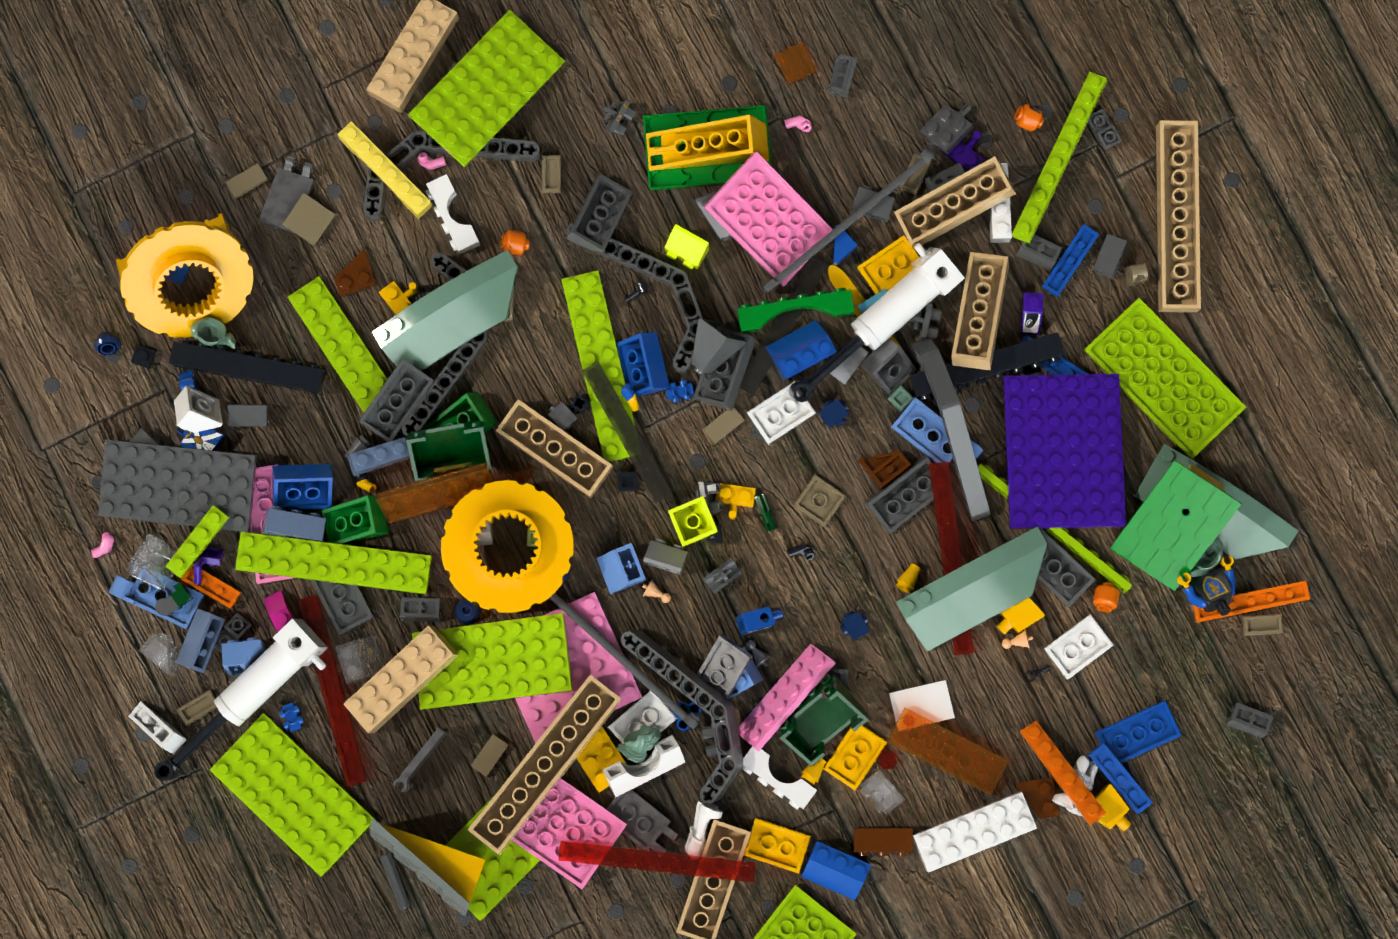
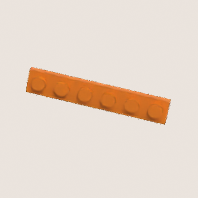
(1258, 600)
(1063, 773)

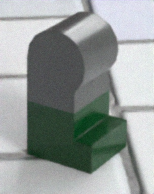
(175, 601)

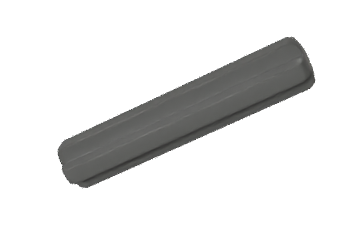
(395, 881)

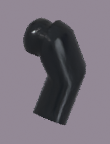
(802, 550)

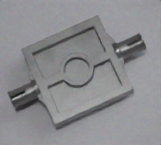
(946, 128)

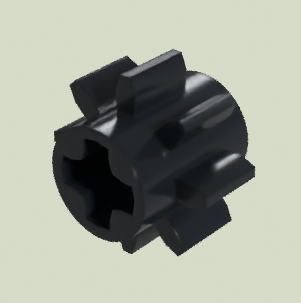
(576, 408)

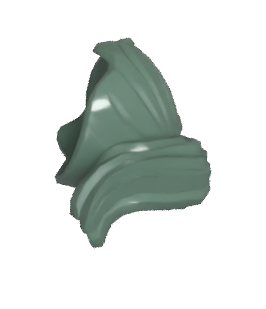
(212, 332)
(1209, 559)
(639, 742)

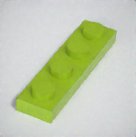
(197, 541)

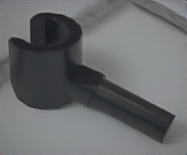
(642, 289)
(1037, 672)

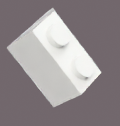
(197, 410)

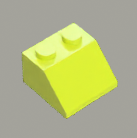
(686, 247)
(693, 521)

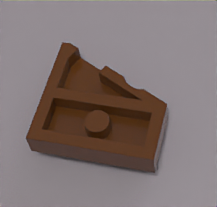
(355, 276)
(885, 467)
(1039, 796)

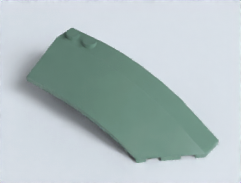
(450, 314)
(1252, 527)
(975, 590)

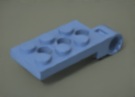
(919, 438)
(130, 592)

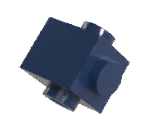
(834, 413)
(854, 625)

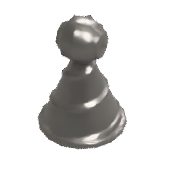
(759, 656)

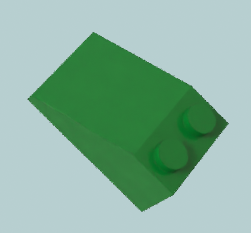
(466, 409)
(355, 521)

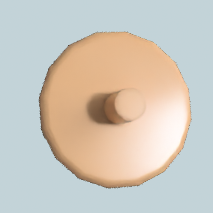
(653, 591)
(1020, 640)

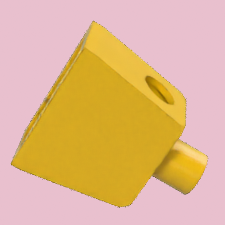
(1020, 616)
(1114, 808)

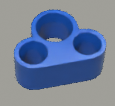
(187, 379)
(688, 712)

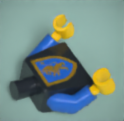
(1211, 590)

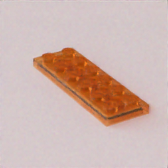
(432, 493)
(947, 751)

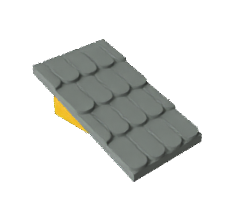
(438, 866)

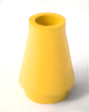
(908, 579)
(812, 773)

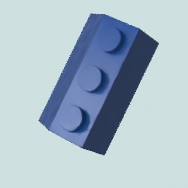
(801, 349)
(643, 363)
(302, 486)
(836, 870)

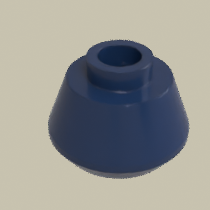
(107, 344)
(467, 617)

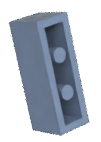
(378, 456)
(293, 524)
(200, 640)

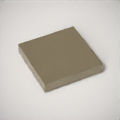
(308, 219)
(819, 500)

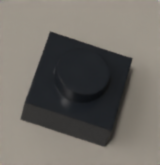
(143, 356)
(627, 481)
(717, 537)

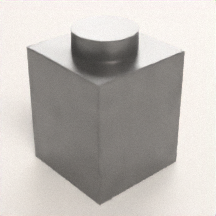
(562, 416)

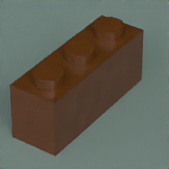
(882, 841)

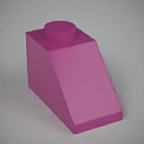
(278, 610)

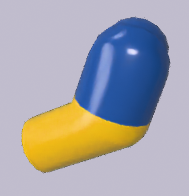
(630, 396)

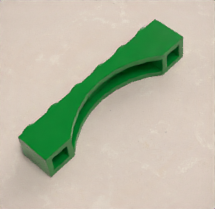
(834, 304)

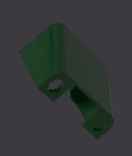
(447, 449)
(820, 718)

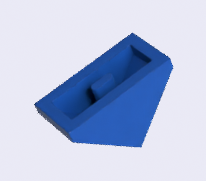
(843, 247)

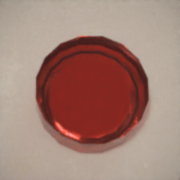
(887, 759)

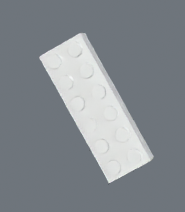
(974, 831)

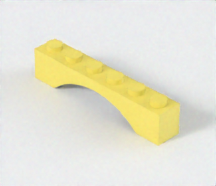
(401, 186)

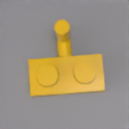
(396, 298)
(735, 497)

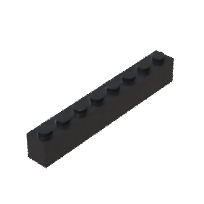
(1005, 360)
(248, 368)

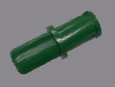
(765, 512)

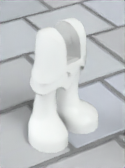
(1086, 771)
(697, 836)

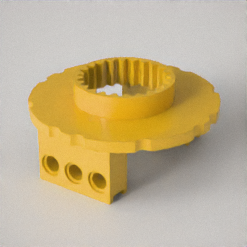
(185, 242)
(542, 576)

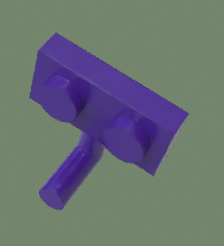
(965, 155)
(210, 556)

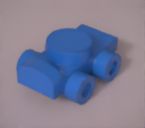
(676, 392)
(293, 720)

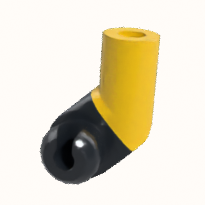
(363, 482)

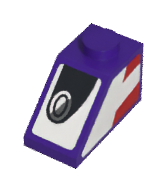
(1031, 313)

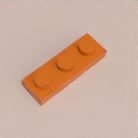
(213, 588)

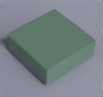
(900, 398)

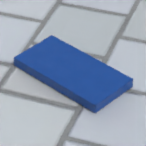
(1140, 732)

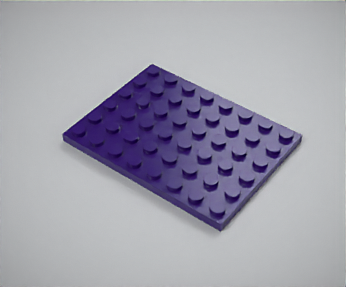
(1064, 451)

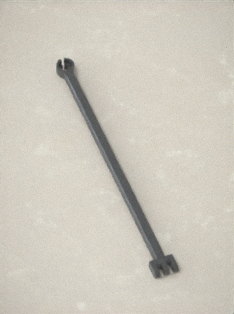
(926, 156)
(690, 719)

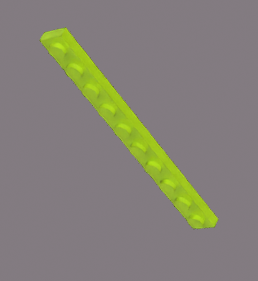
(1059, 157)
(1061, 534)

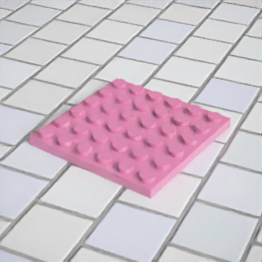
(586, 659)

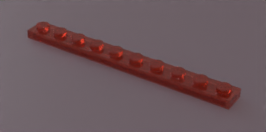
(948, 537)
(334, 696)
(657, 861)

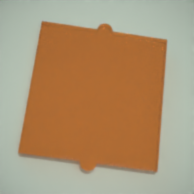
(795, 63)

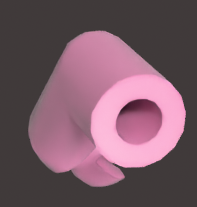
(800, 122)
(430, 163)
(105, 546)

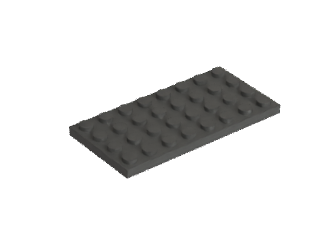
(176, 484)

